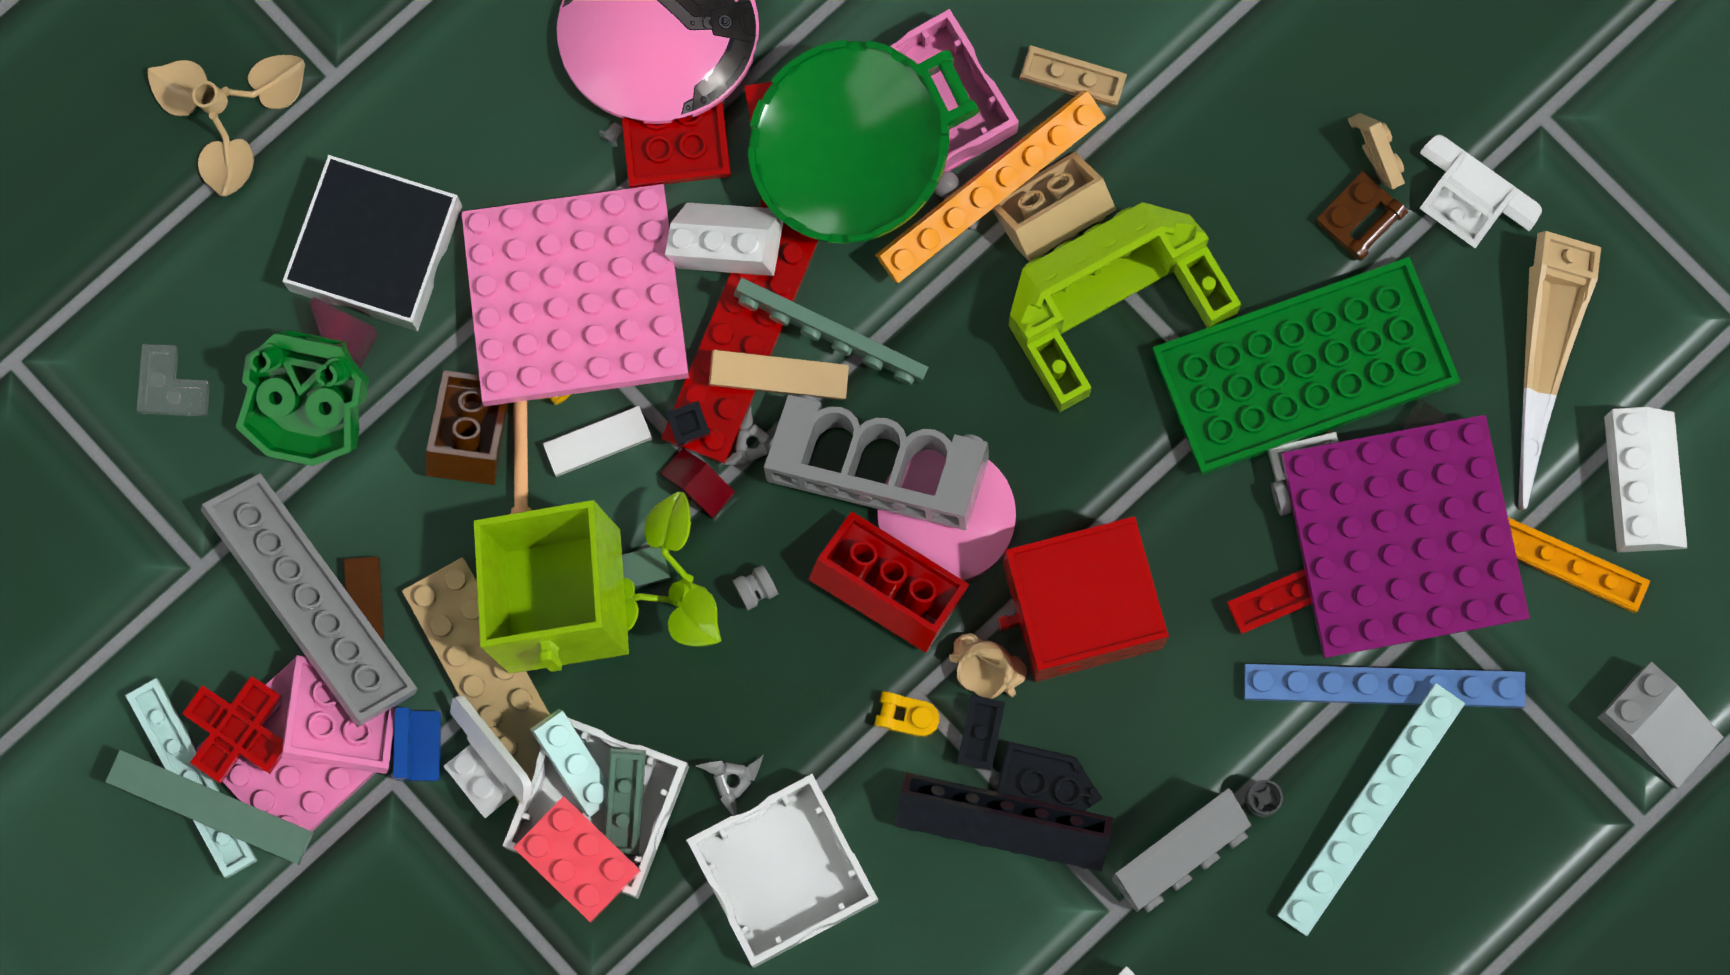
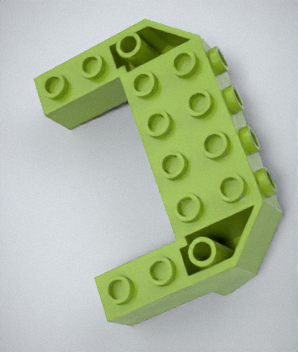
(1103, 270)

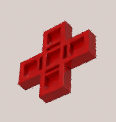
(235, 729)

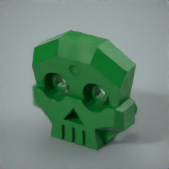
(299, 426)

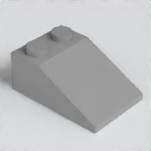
(1661, 724)

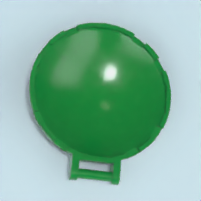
(853, 139)

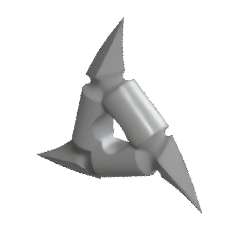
(746, 431)
(723, 770)

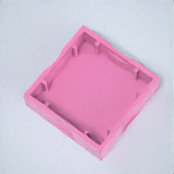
(995, 119)

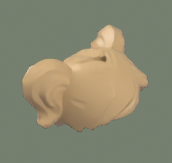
(986, 667)

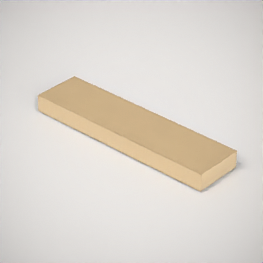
(778, 375)

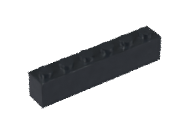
(1003, 821)

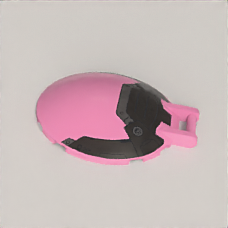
(657, 55)

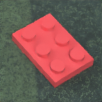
(577, 859)

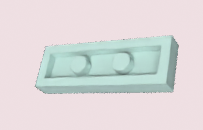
(572, 761)

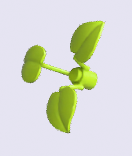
(696, 617)

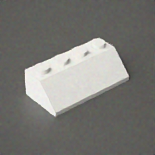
(1645, 479)

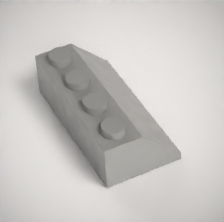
(1181, 851)

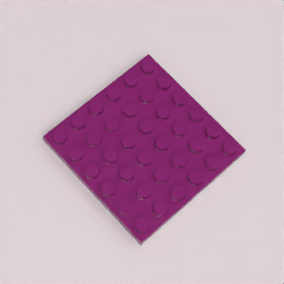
(1404, 536)

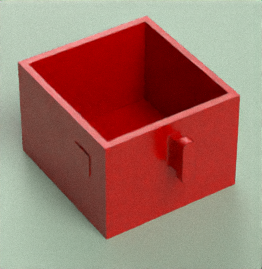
(1083, 599)

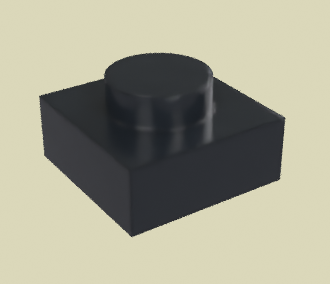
(688, 423)

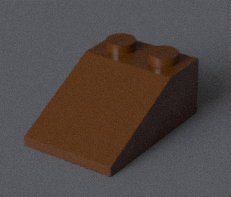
(464, 432)

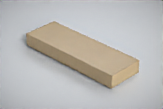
(1072, 76)

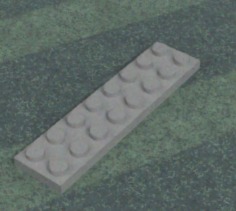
(309, 600)

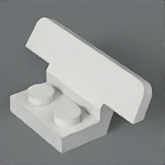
(1472, 195)
(485, 767)

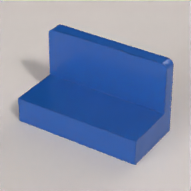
(417, 745)

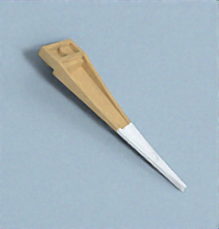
(1557, 301)

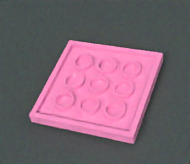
(295, 788)

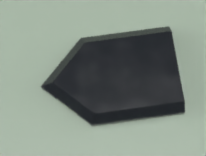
(1046, 777)

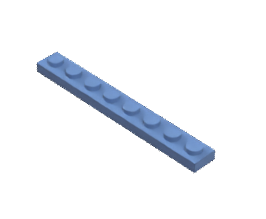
(1381, 685)

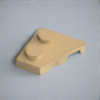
(1378, 149)

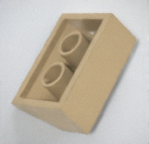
(1054, 206)

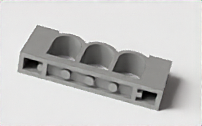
(804, 422)

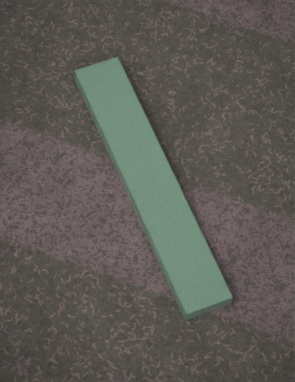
(209, 807)

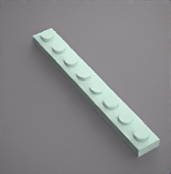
(1370, 809)

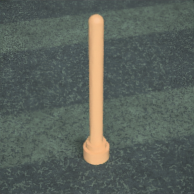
(520, 458)

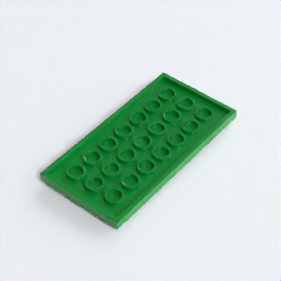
(1305, 366)

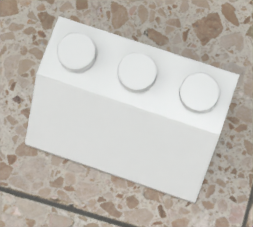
(725, 239)

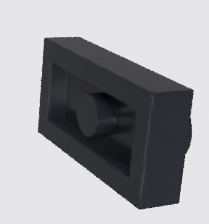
(981, 733)

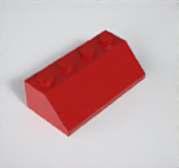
(888, 581)

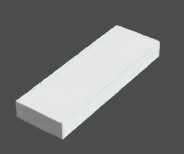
(597, 441)

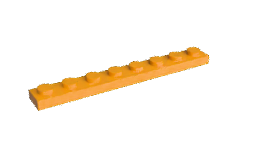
(990, 186)

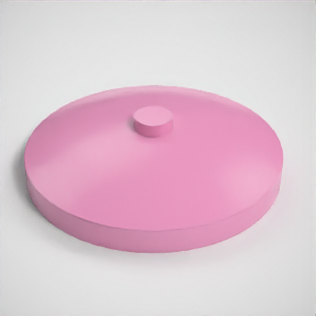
(959, 551)

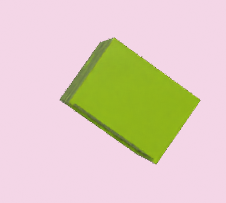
(550, 587)

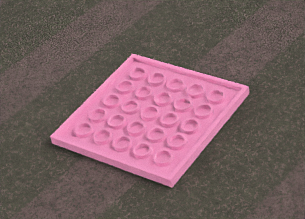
(573, 295)

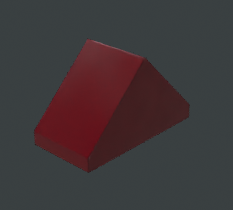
(698, 482)

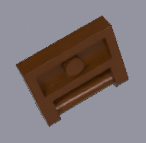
(1353, 208)

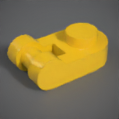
(919, 720)

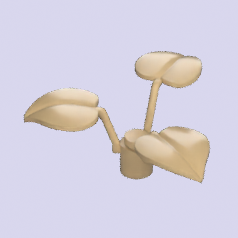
(184, 86)

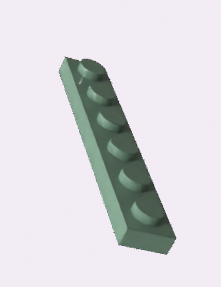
(816, 327)

